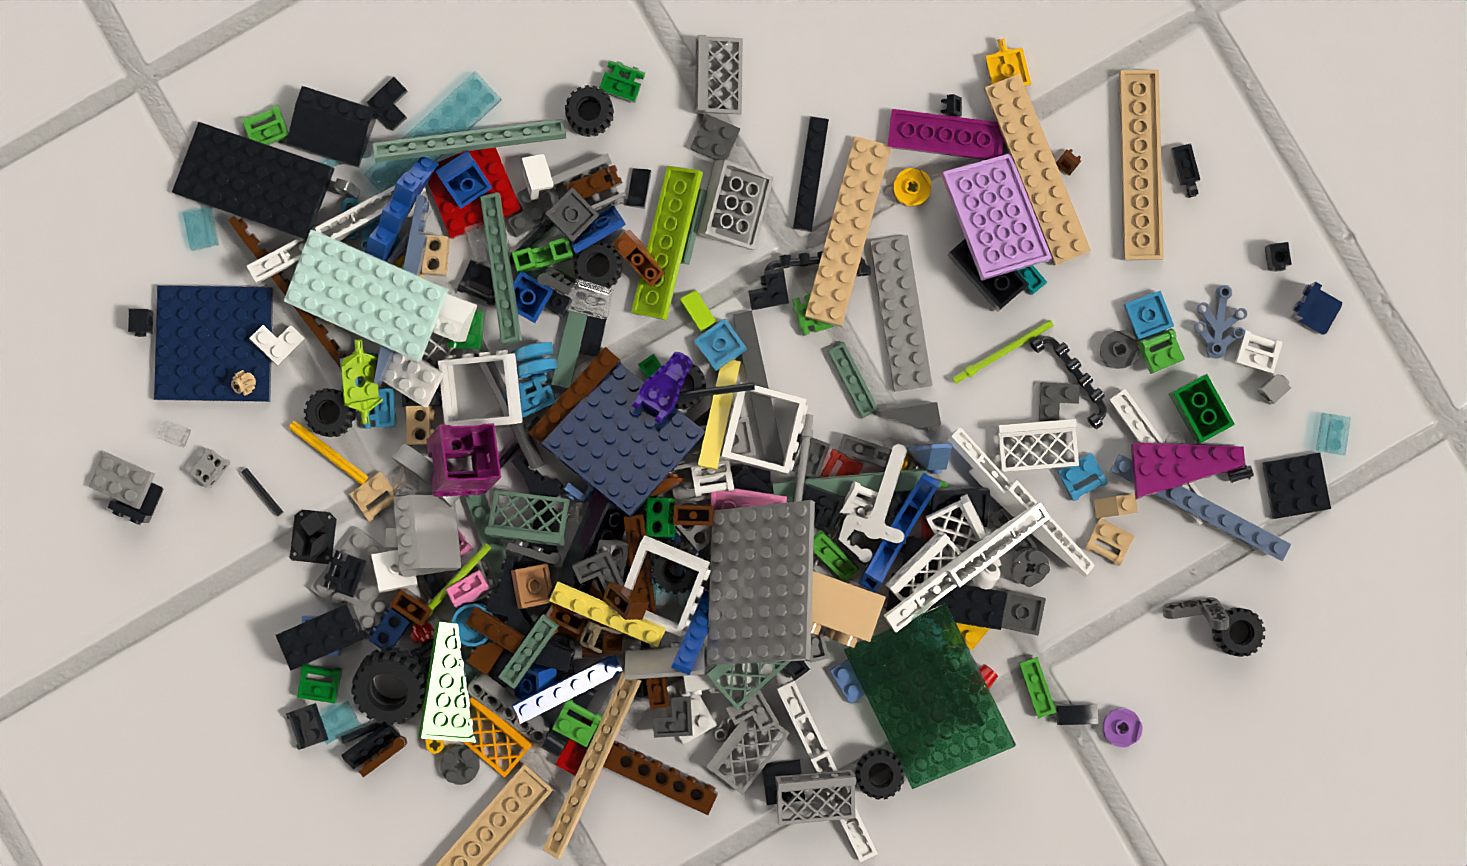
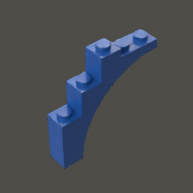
(396, 211)
(904, 521)

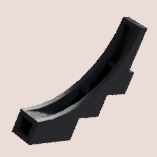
(537, 486)
(504, 603)

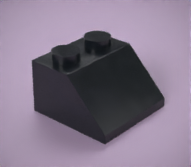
(776, 769)

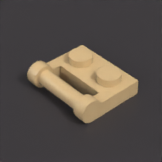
(370, 492)
(1111, 535)

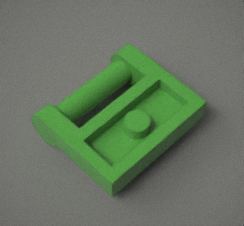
(269, 132)
(1164, 357)
(575, 728)

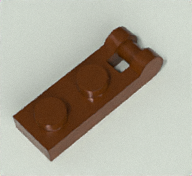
(596, 183)
(383, 755)

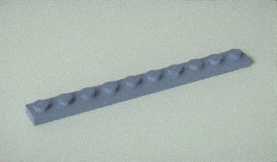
(1212, 514)

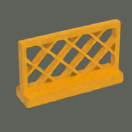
(503, 726)

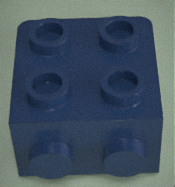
(1316, 308)

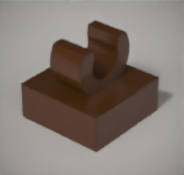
(1068, 162)

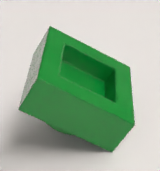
(650, 365)

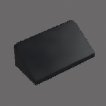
(639, 188)

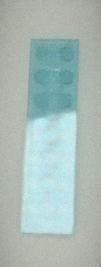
(454, 114)

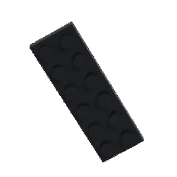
(966, 603)

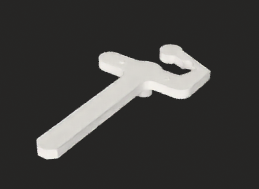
(875, 525)

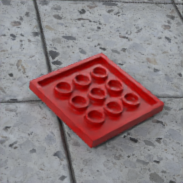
(494, 171)

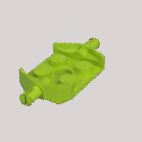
(366, 395)

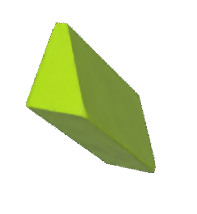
(698, 310)

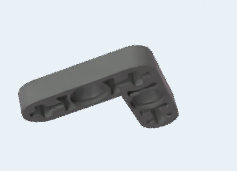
(344, 188)
(1209, 607)

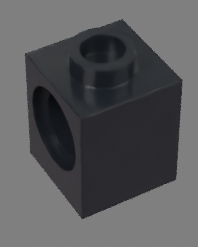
(1283, 250)
(559, 303)
(140, 322)

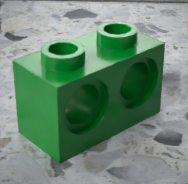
(665, 517)

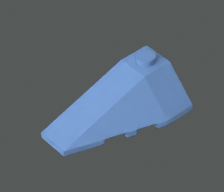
(932, 456)

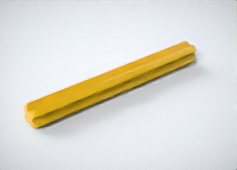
(328, 452)

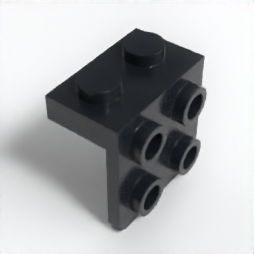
(146, 510)

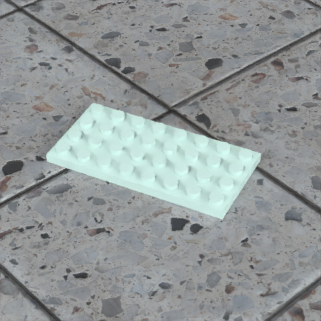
(366, 295)

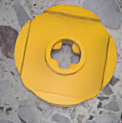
(901, 187)

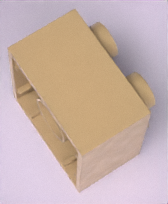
(844, 610)

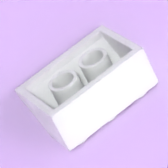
(455, 318)

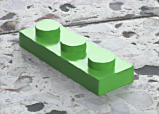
(834, 556)
(1037, 687)

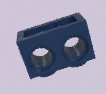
(394, 633)

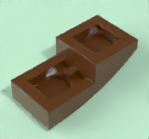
(609, 643)

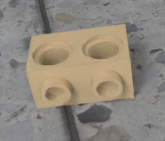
(441, 255)
(414, 425)

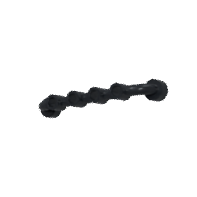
(805, 260)
(1073, 366)

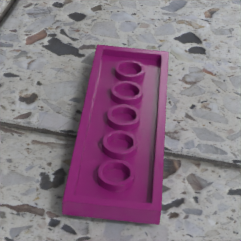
(944, 135)

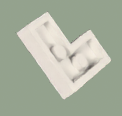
(276, 348)

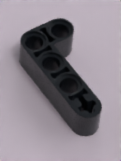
(555, 741)

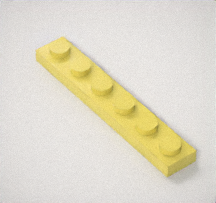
(605, 614)

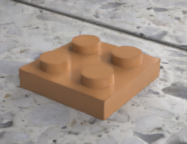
(532, 585)

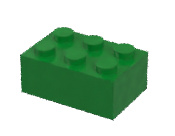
(1201, 409)

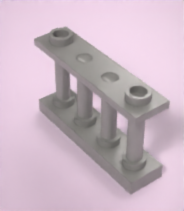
(583, 171)

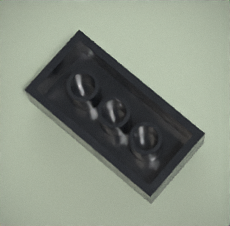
(996, 290)
(320, 636)

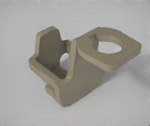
(595, 629)

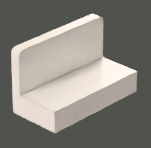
(536, 175)

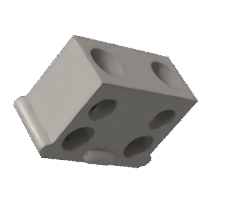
(210, 468)

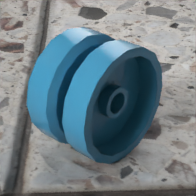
(534, 358)
(467, 634)

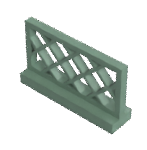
(522, 534)
(719, 670)

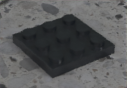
(1296, 485)

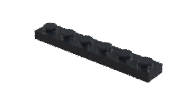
(810, 174)

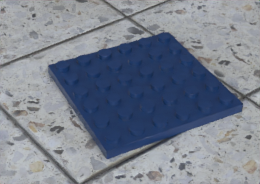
(207, 341)
(619, 446)

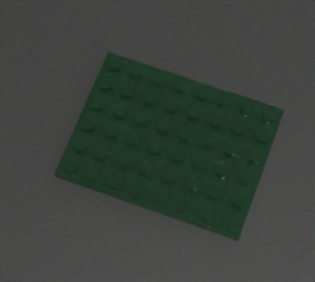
(930, 697)

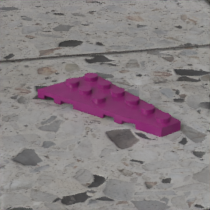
(1174, 465)

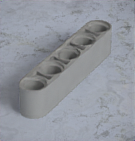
(500, 700)

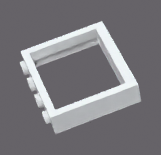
(449, 393)
(792, 444)
(680, 557)

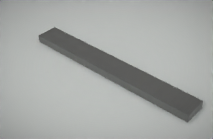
(756, 373)
(520, 430)

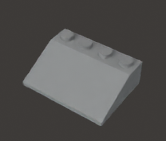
(734, 204)
(426, 535)
(657, 661)

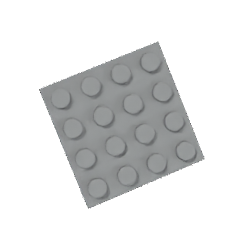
(367, 602)

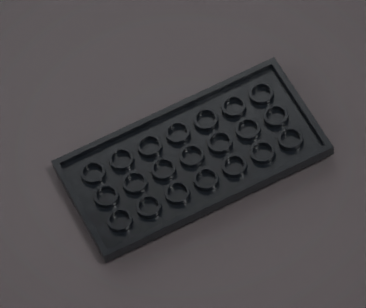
(253, 180)

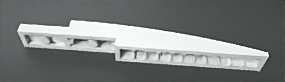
(336, 228)
(1016, 500)
(966, 566)
(823, 763)

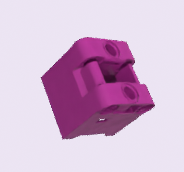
(472, 441)

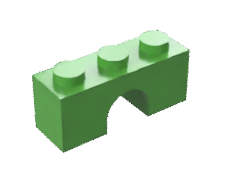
(537, 258)

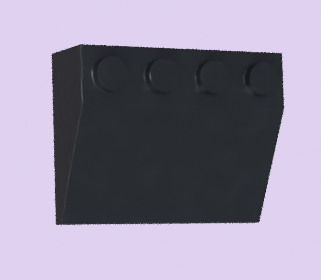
(331, 126)

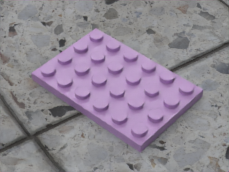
(996, 216)

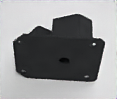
(315, 525)

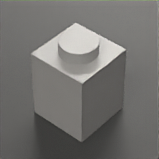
(1274, 388)

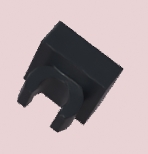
(954, 105)

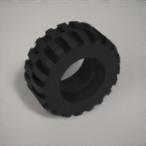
(380, 706)

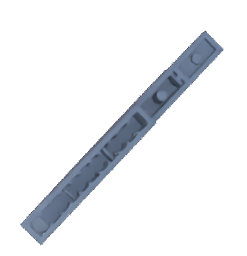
(413, 263)

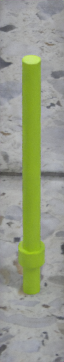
(971, 370)
(458, 577)

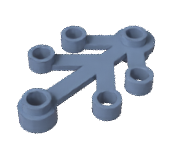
(1219, 324)

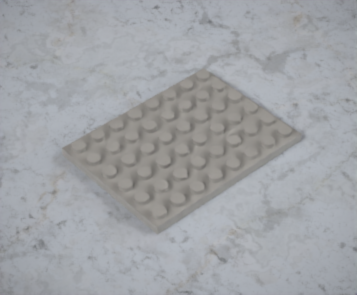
(761, 584)

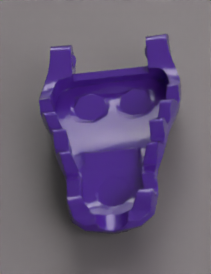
(662, 389)

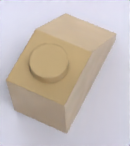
(1115, 506)

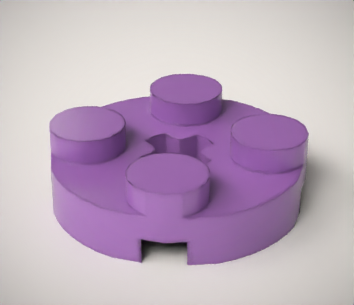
(1133, 725)

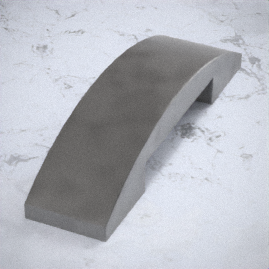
(420, 467)

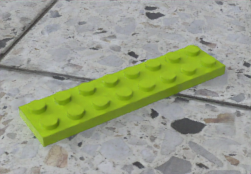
(668, 240)

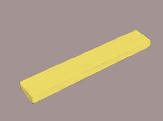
(718, 417)

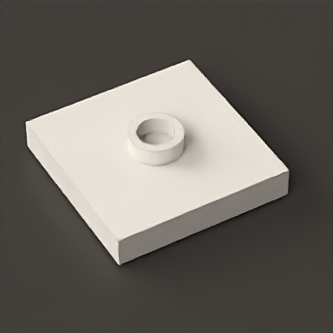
(388, 572)

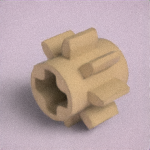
(243, 382)

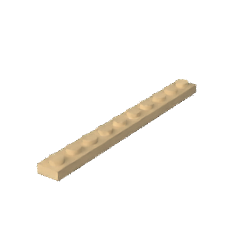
(591, 766)

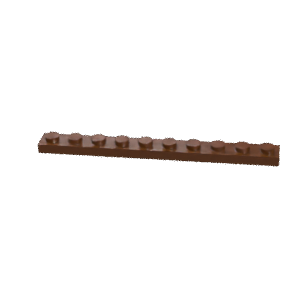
(319, 330)
(635, 532)

